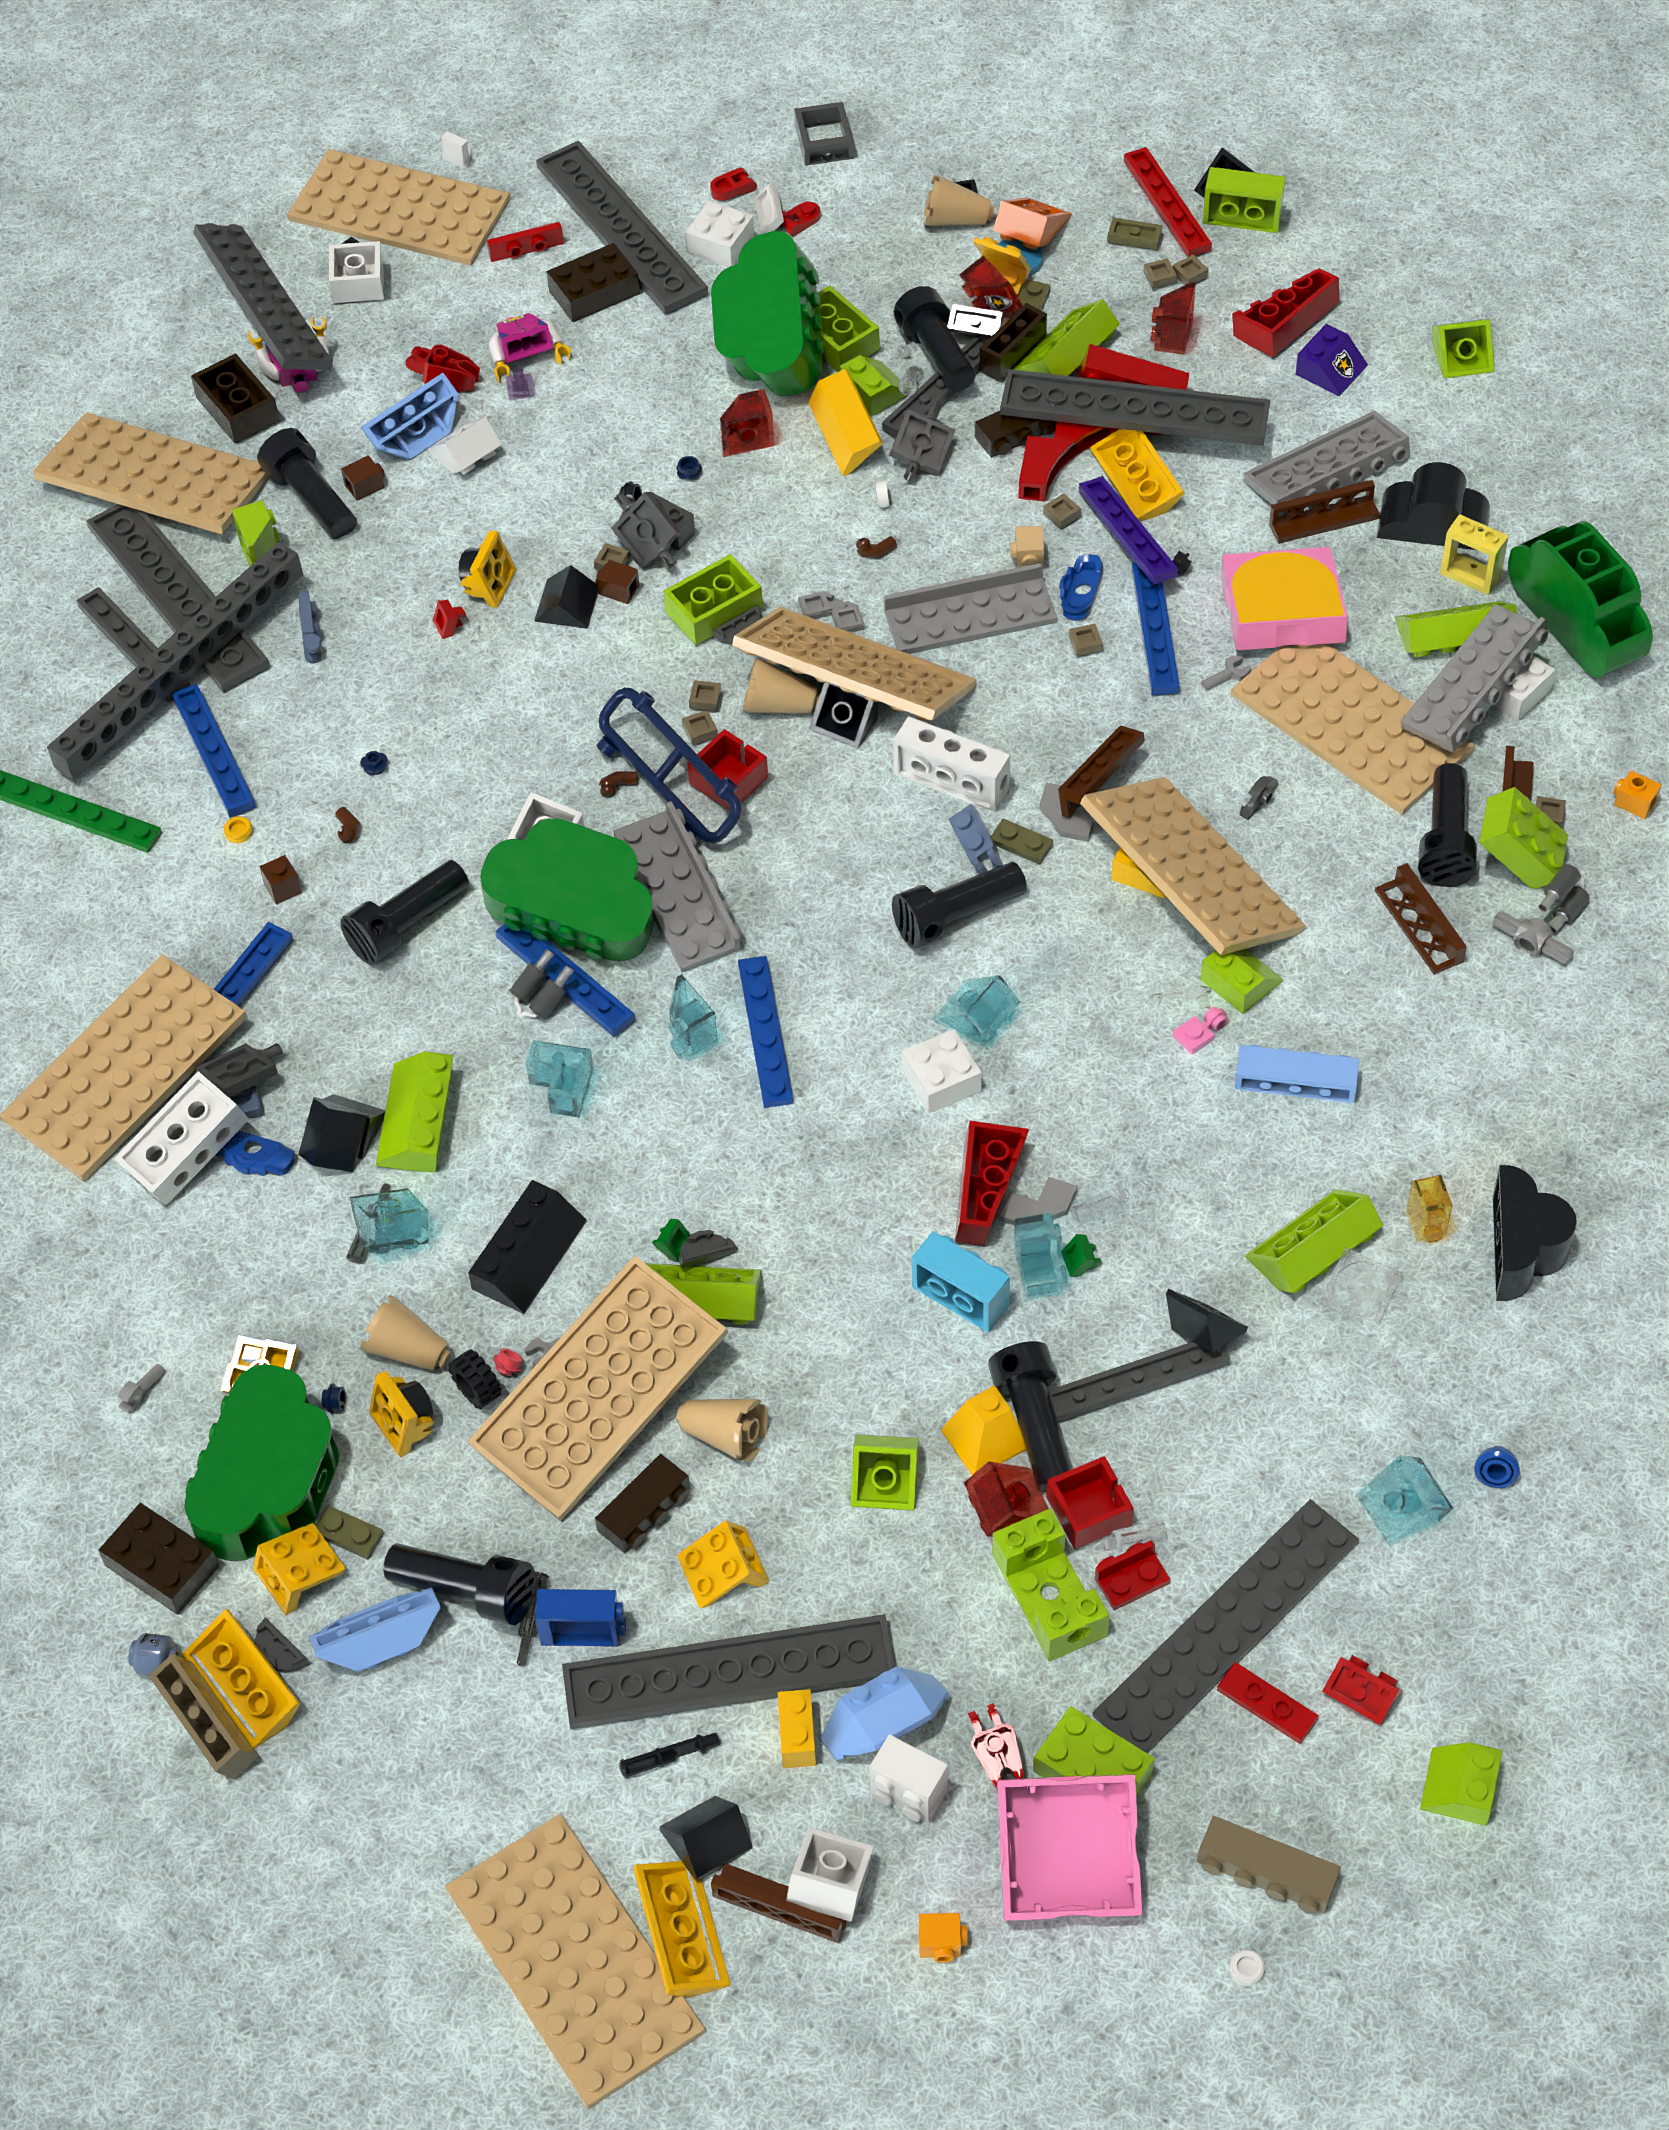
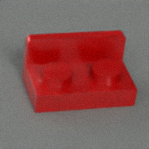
(1131, 1575)
(1361, 1689)

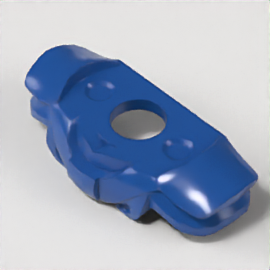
(1088, 572)
(271, 1157)

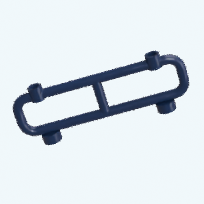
(613, 743)

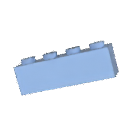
(1297, 1073)

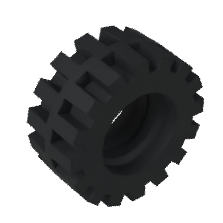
(474, 1379)

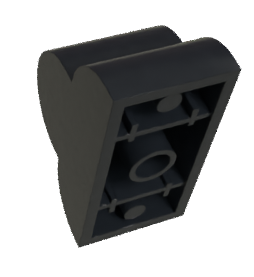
(1429, 505)
(1529, 1232)

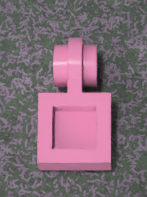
(1195, 1034)

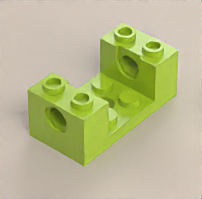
(1035, 1557)

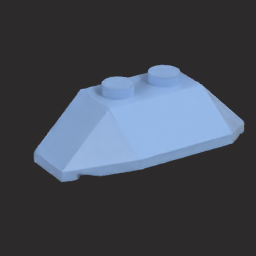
(415, 420)
(377, 1631)
(884, 1706)

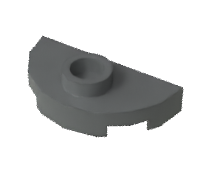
(726, 632)
(1261, 794)
(705, 1247)
(278, 1649)

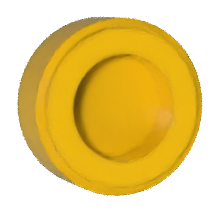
(238, 829)

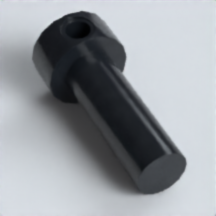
(925, 320)
(290, 460)
(1448, 850)
(924, 913)
(375, 929)
(1024, 1374)
(499, 1588)

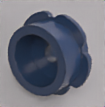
(690, 463)
(376, 767)
(331, 1398)

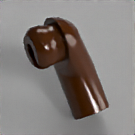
(878, 550)
(617, 778)
(350, 825)

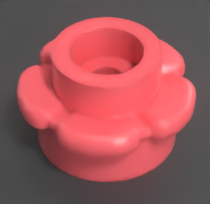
(508, 1362)

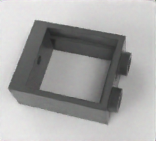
(815, 151)

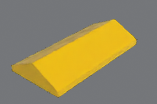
(844, 421)
(1137, 473)
(244, 1678)
(678, 1929)

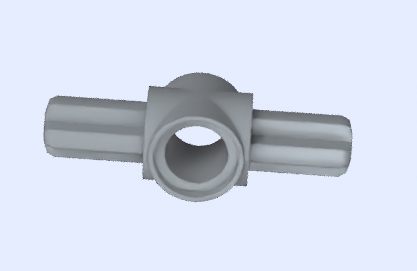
(1533, 936)

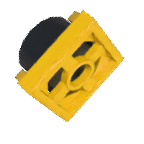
(484, 567)
(408, 1409)

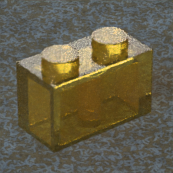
(1429, 1209)

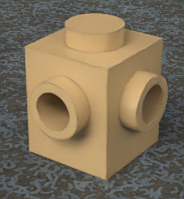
(1028, 546)

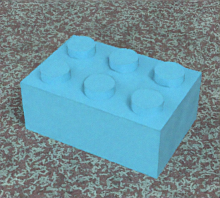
(960, 1281)

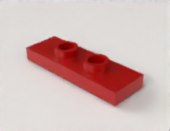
(525, 242)
(1267, 1703)

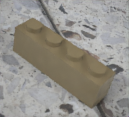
(203, 1716)
(1268, 1865)

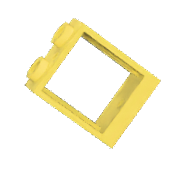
(1467, 570)

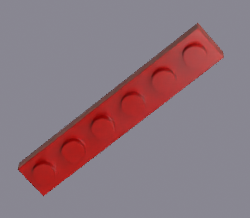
(1167, 202)

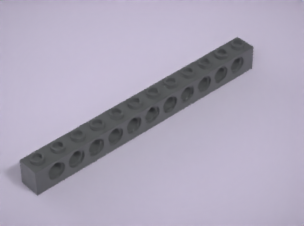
(175, 661)

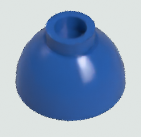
(1497, 1467)

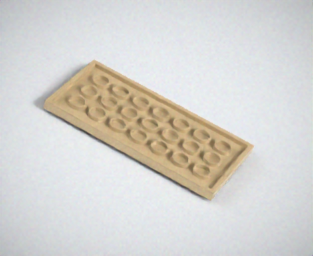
(399, 207)
(152, 472)
(854, 663)
(1346, 721)
(1193, 865)
(123, 1067)
(597, 1387)
(574, 1960)

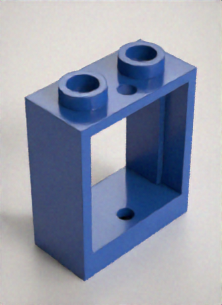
(579, 1617)

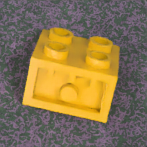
(1006, 260)
(721, 1563)
(295, 1564)

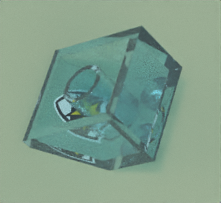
(978, 1008)
(691, 1021)
(390, 1220)
(1404, 1499)

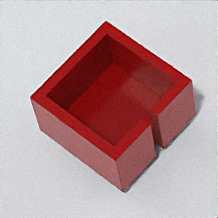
(727, 759)
(1085, 1502)

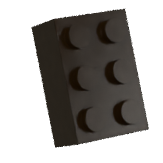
(593, 282)
(235, 398)
(158, 1558)

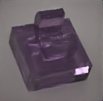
(519, 385)

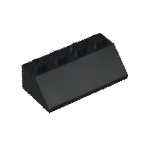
(526, 1247)

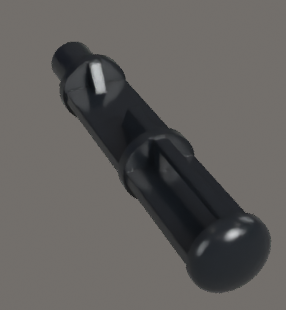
(667, 1754)

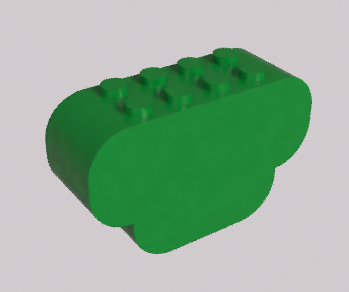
(770, 315)
(1584, 595)
(570, 889)
(262, 1466)

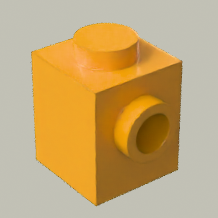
(1636, 794)
(941, 1936)

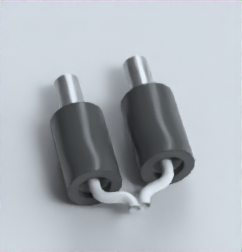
(1563, 891)
(549, 994)

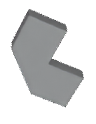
(823, 604)
(1076, 827)
(1054, 1198)

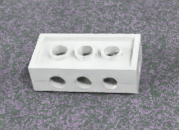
(928, 757)
(181, 1138)

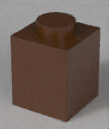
(363, 477)
(617, 581)
(280, 879)

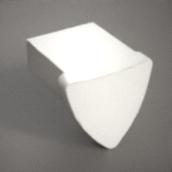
(455, 149)

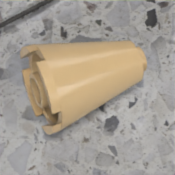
(955, 205)
(778, 691)
(404, 1337)
(726, 1424)

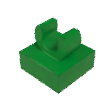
(671, 1239)
(1079, 1255)

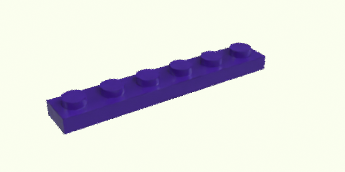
(1128, 530)

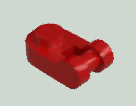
(732, 184)
(805, 215)

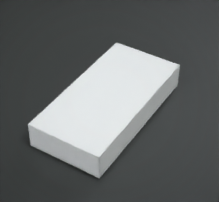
(769, 209)

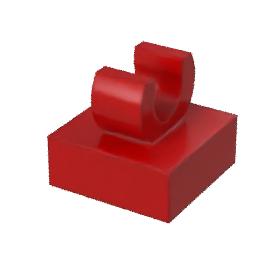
(447, 618)

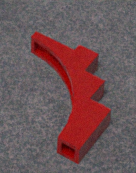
(1047, 456)

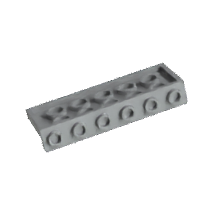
(1331, 460)
(969, 609)
(1475, 678)
(682, 893)

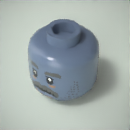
(150, 1651)

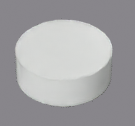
(882, 494)
(1247, 1967)

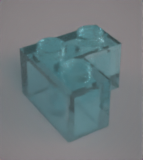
(565, 1072)
(1038, 1254)

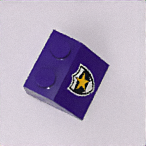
(1330, 360)

